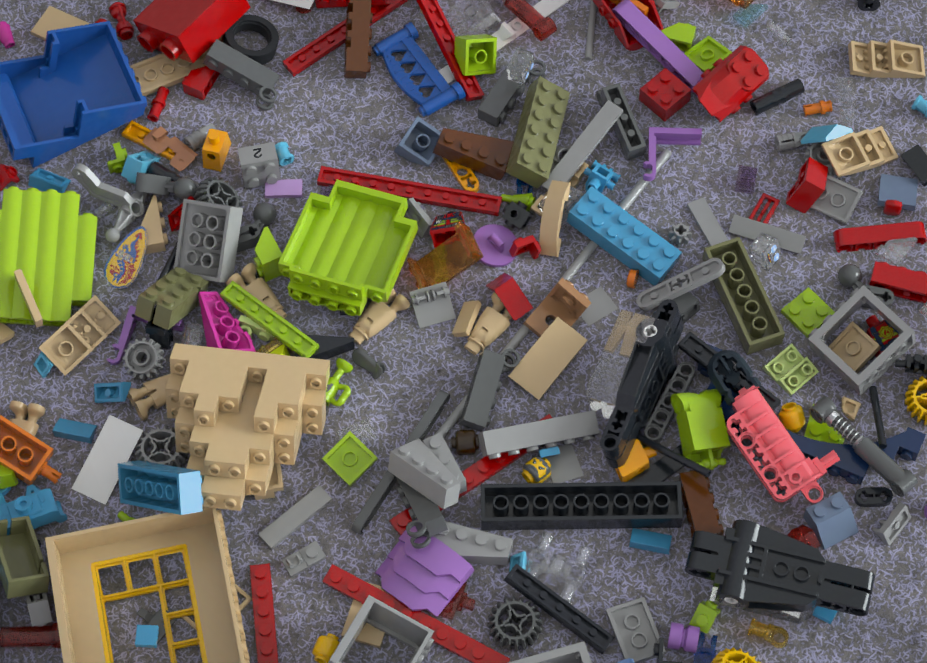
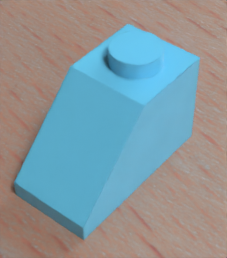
(139, 163)

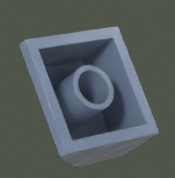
(418, 143)
(831, 520)

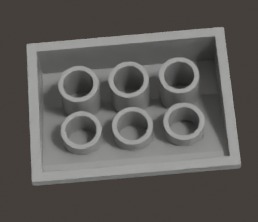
(208, 239)

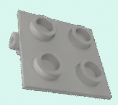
(432, 305)

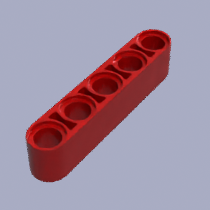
(873, 236)

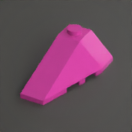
(220, 326)

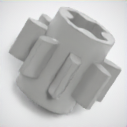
(680, 239)

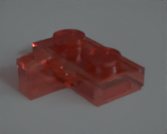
(458, 602)

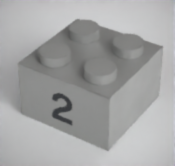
(259, 165)

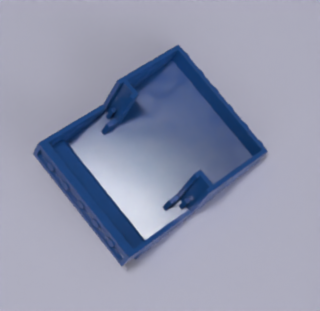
(67, 93)

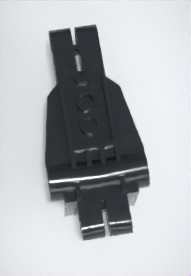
(633, 375)
(775, 574)

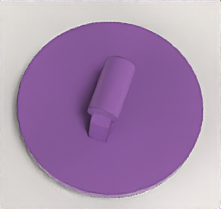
(495, 245)

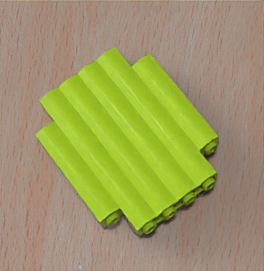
(51, 247)
(347, 248)

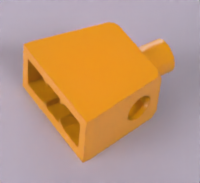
(216, 144)
(636, 463)

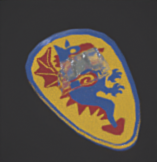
(126, 259)

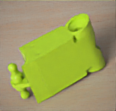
(701, 427)

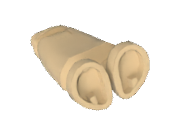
(257, 288)
(377, 317)
(488, 326)
(156, 396)
(21, 411)

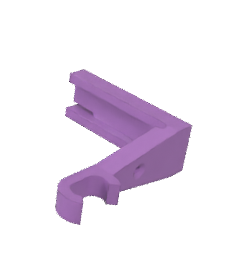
(668, 136)
(127, 331)

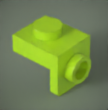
(117, 165)
(705, 615)

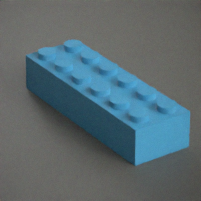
(623, 236)
(160, 487)

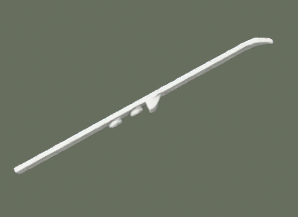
(512, 30)

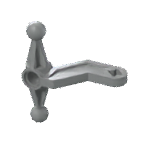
(128, 205)

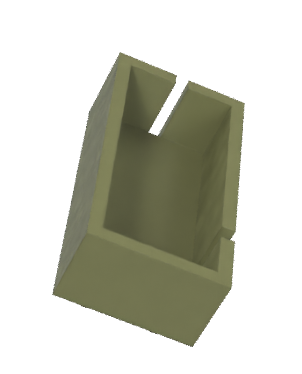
(174, 295)
(21, 559)

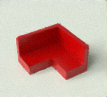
(809, 185)
(510, 295)

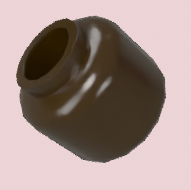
(465, 442)

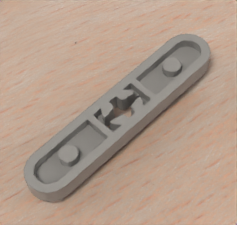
(670, 288)

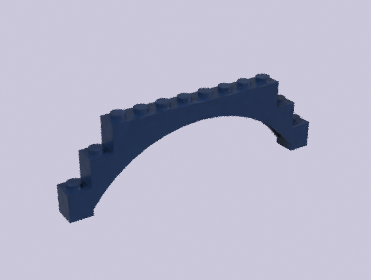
(850, 464)

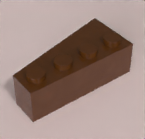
(357, 39)
(475, 151)
(699, 503)

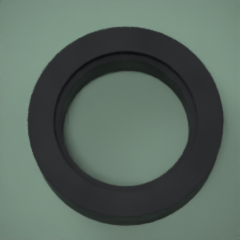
(259, 25)

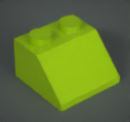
(476, 54)
(267, 256)

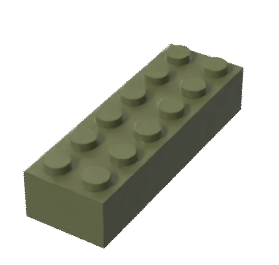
(538, 132)
(745, 297)

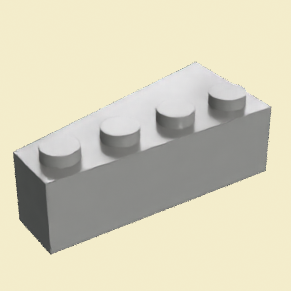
(477, 545)

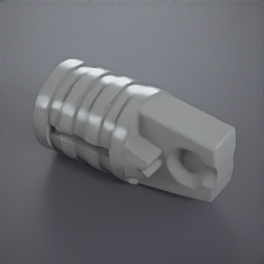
(198, 137)
(794, 137)

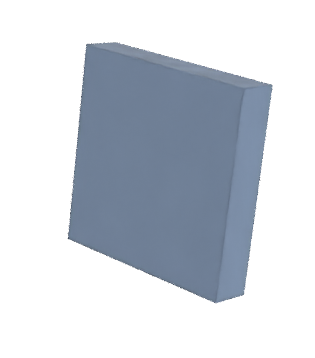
(898, 189)

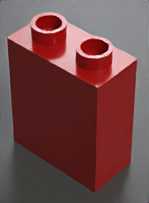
(186, 26)

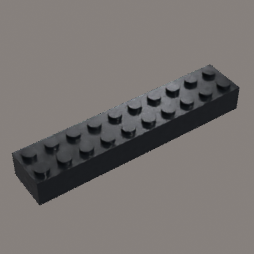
(581, 505)

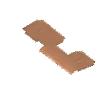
(158, 141)

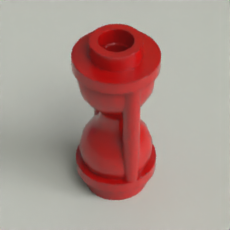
(123, 28)

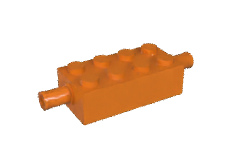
(25, 454)

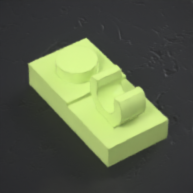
(251, 327)

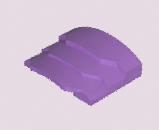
(423, 576)

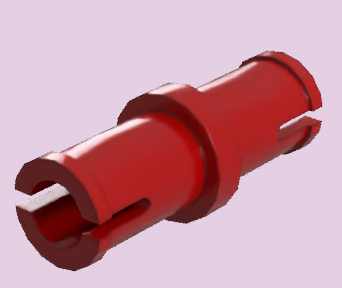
(158, 104)

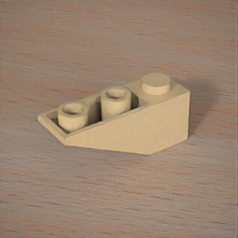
(154, 225)

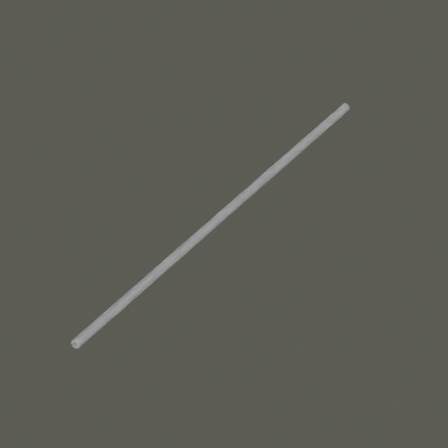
(568, 275)

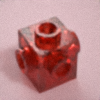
(805, 535)

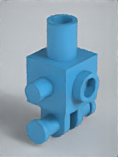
(600, 177)

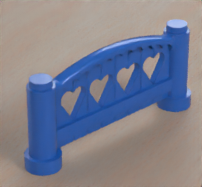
(405, 41)

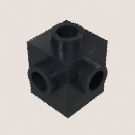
(522, 217)

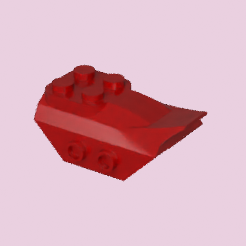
(629, 42)
(731, 82)

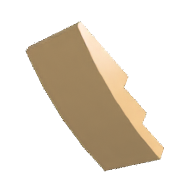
(886, 60)
(859, 151)
(79, 335)
(548, 358)

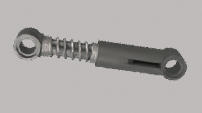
(899, 479)

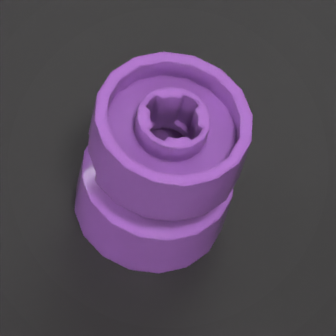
(683, 637)

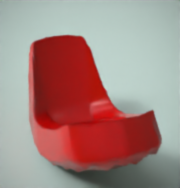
(892, 207)

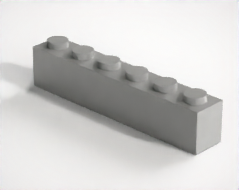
(538, 433)

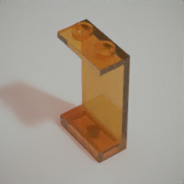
(447, 259)

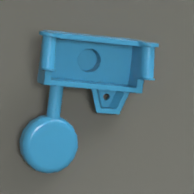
(38, 506)

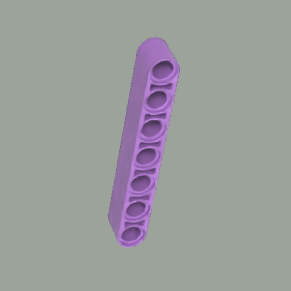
(657, 43)

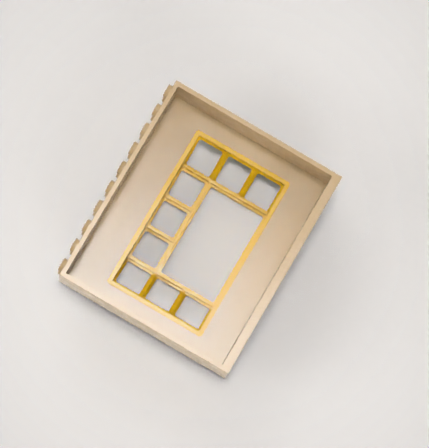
(211, 582)

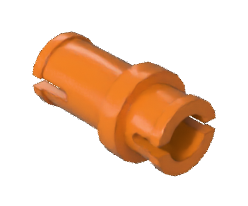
(816, 108)

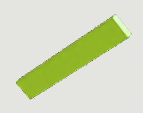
(269, 320)

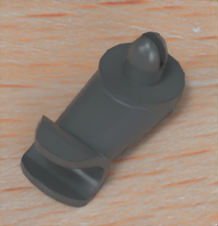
(362, 359)

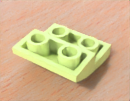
(790, 369)

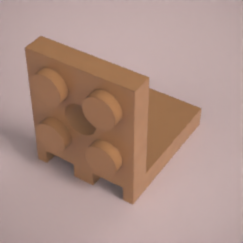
(561, 302)

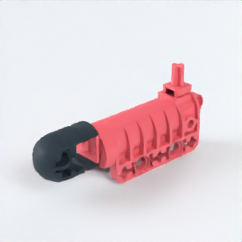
(766, 433)

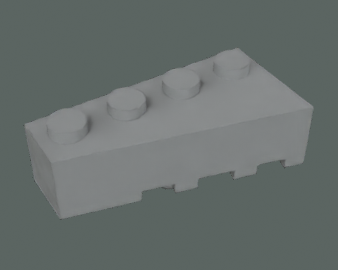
(424, 473)

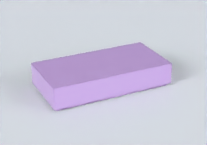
(284, 189)

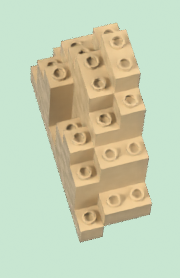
(242, 415)

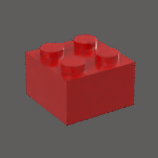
(665, 94)

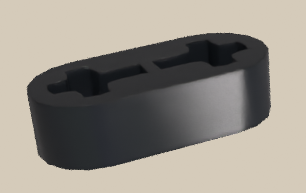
(873, 497)

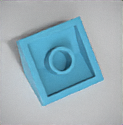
(825, 133)

